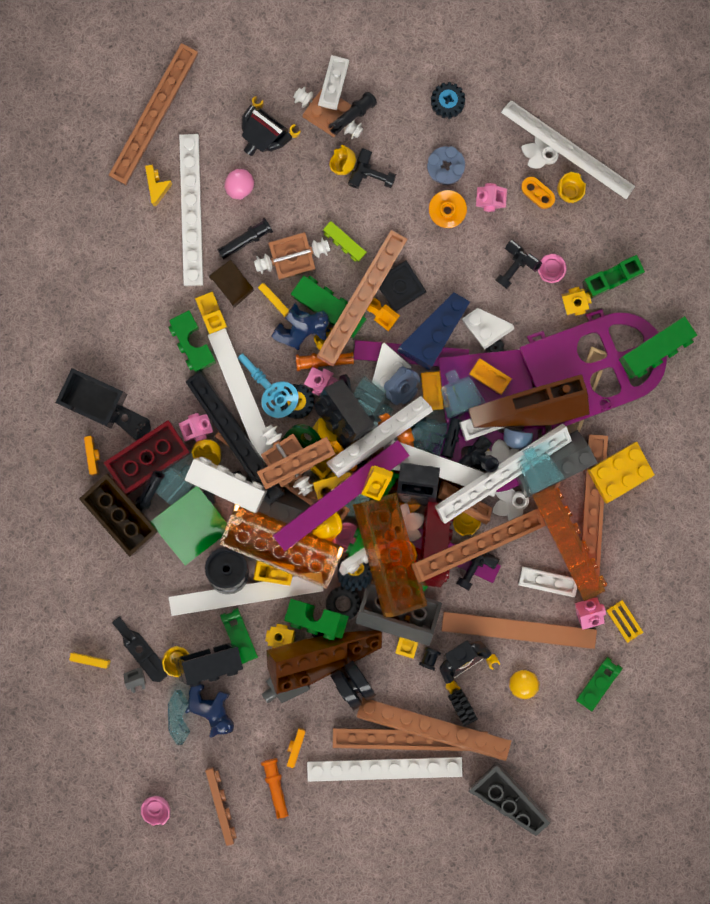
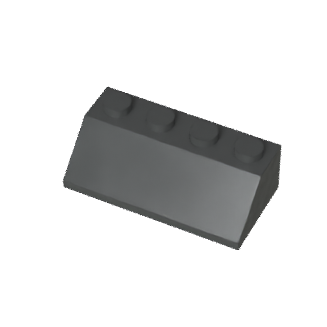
(569, 459)
(285, 508)
(418, 628)

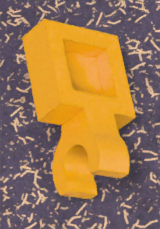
(384, 315)

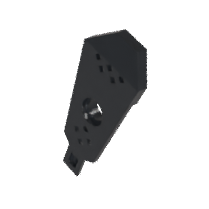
(133, 423)

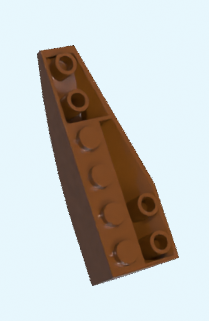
(535, 407)
(317, 657)

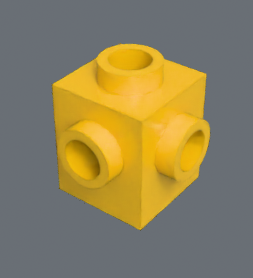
(577, 308)
(272, 635)

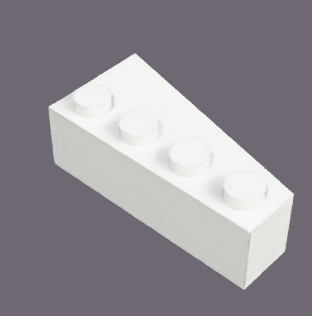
(226, 484)

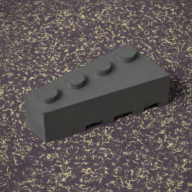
(510, 799)

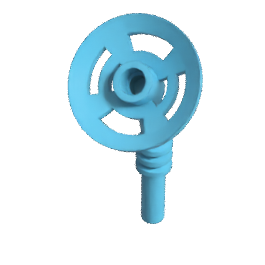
(275, 394)

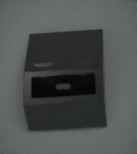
(417, 484)

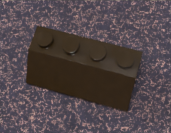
(118, 515)

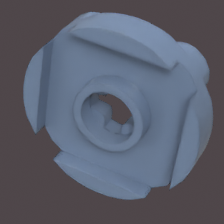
(456, 168)
(403, 377)

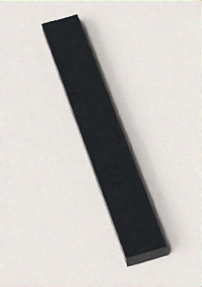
(231, 432)

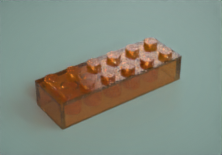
(568, 542)
(389, 555)
(308, 558)

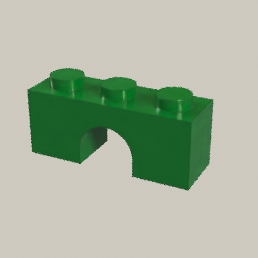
(613, 277)
(183, 327)
(301, 615)

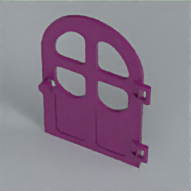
(557, 359)
(509, 363)

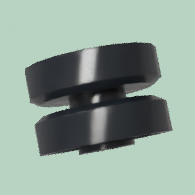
(224, 581)
(352, 685)

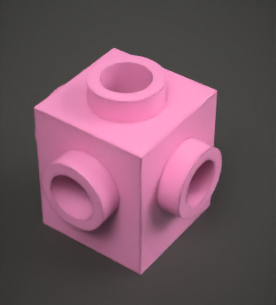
(487, 197)
(319, 380)
(198, 424)
(590, 613)

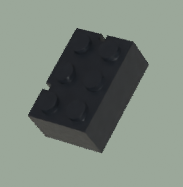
(91, 398)
(343, 414)
(207, 666)

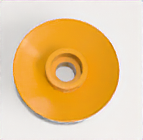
(454, 202)

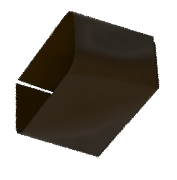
(231, 283)

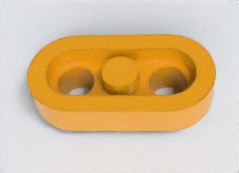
(539, 191)

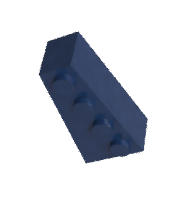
(431, 336)

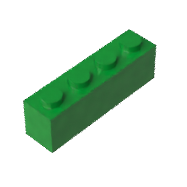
(322, 299)
(658, 347)

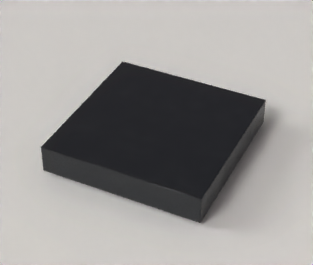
(401, 286)

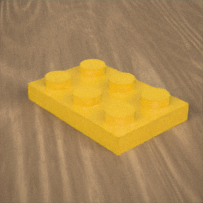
(621, 472)

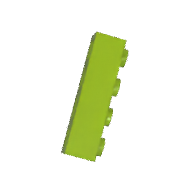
(344, 241)

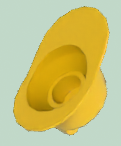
(329, 528)

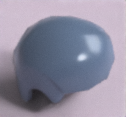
(517, 439)

